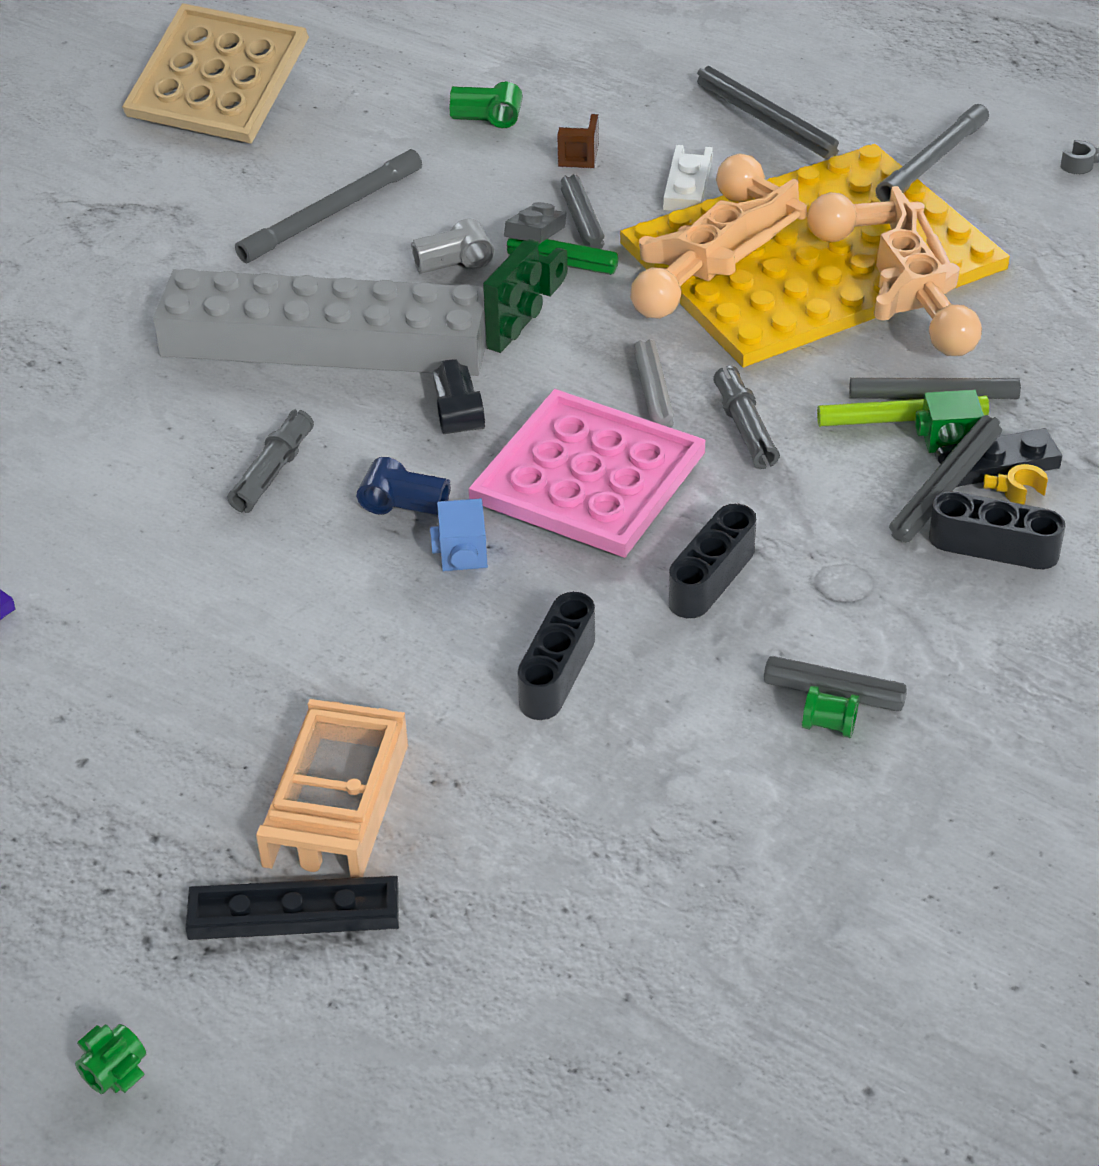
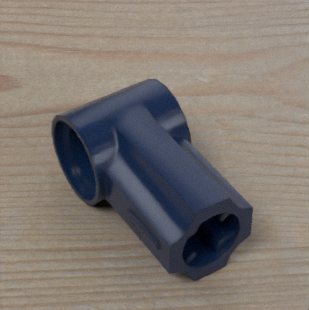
(391, 485)

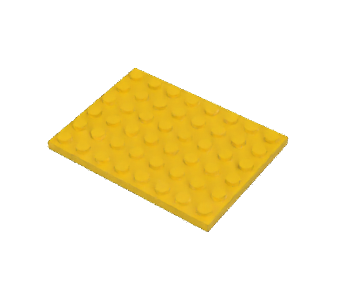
(809, 287)

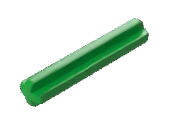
(577, 255)

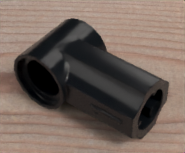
(457, 402)

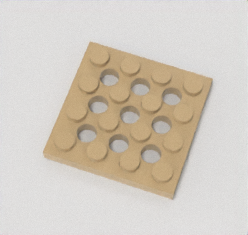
(224, 89)

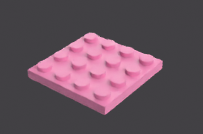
(588, 472)

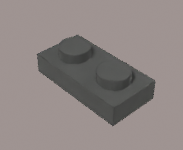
(535, 223)

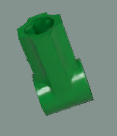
(485, 103)

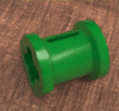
(830, 711)

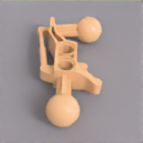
(718, 237)
(909, 270)

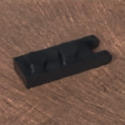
(1010, 450)

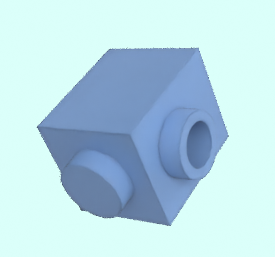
(460, 535)

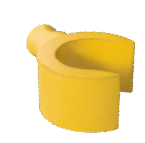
(1013, 482)

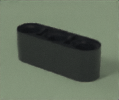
(996, 530)
(712, 560)
(556, 655)

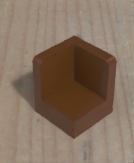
(579, 145)

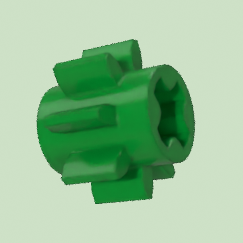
(110, 1058)

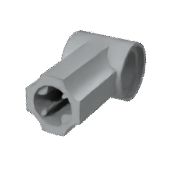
(461, 245)

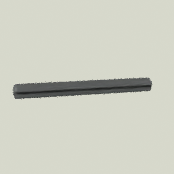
(768, 112)

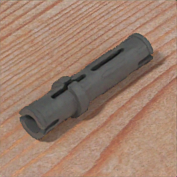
(740, 405)
(279, 448)

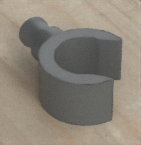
(1081, 158)

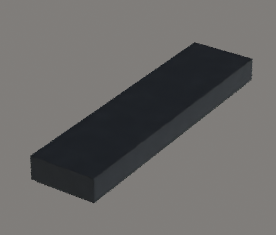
(292, 907)

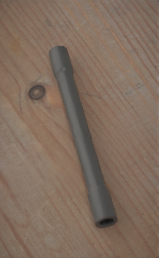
(965, 125)
(268, 238)

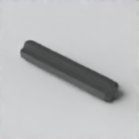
(582, 212)
(836, 682)

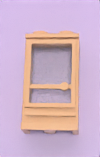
(335, 785)

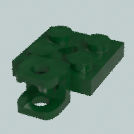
(515, 290)

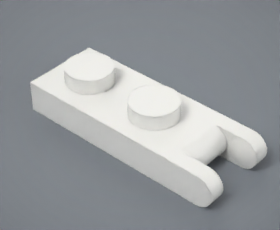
(687, 179)

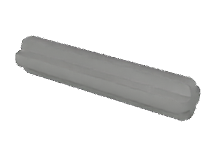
(653, 383)

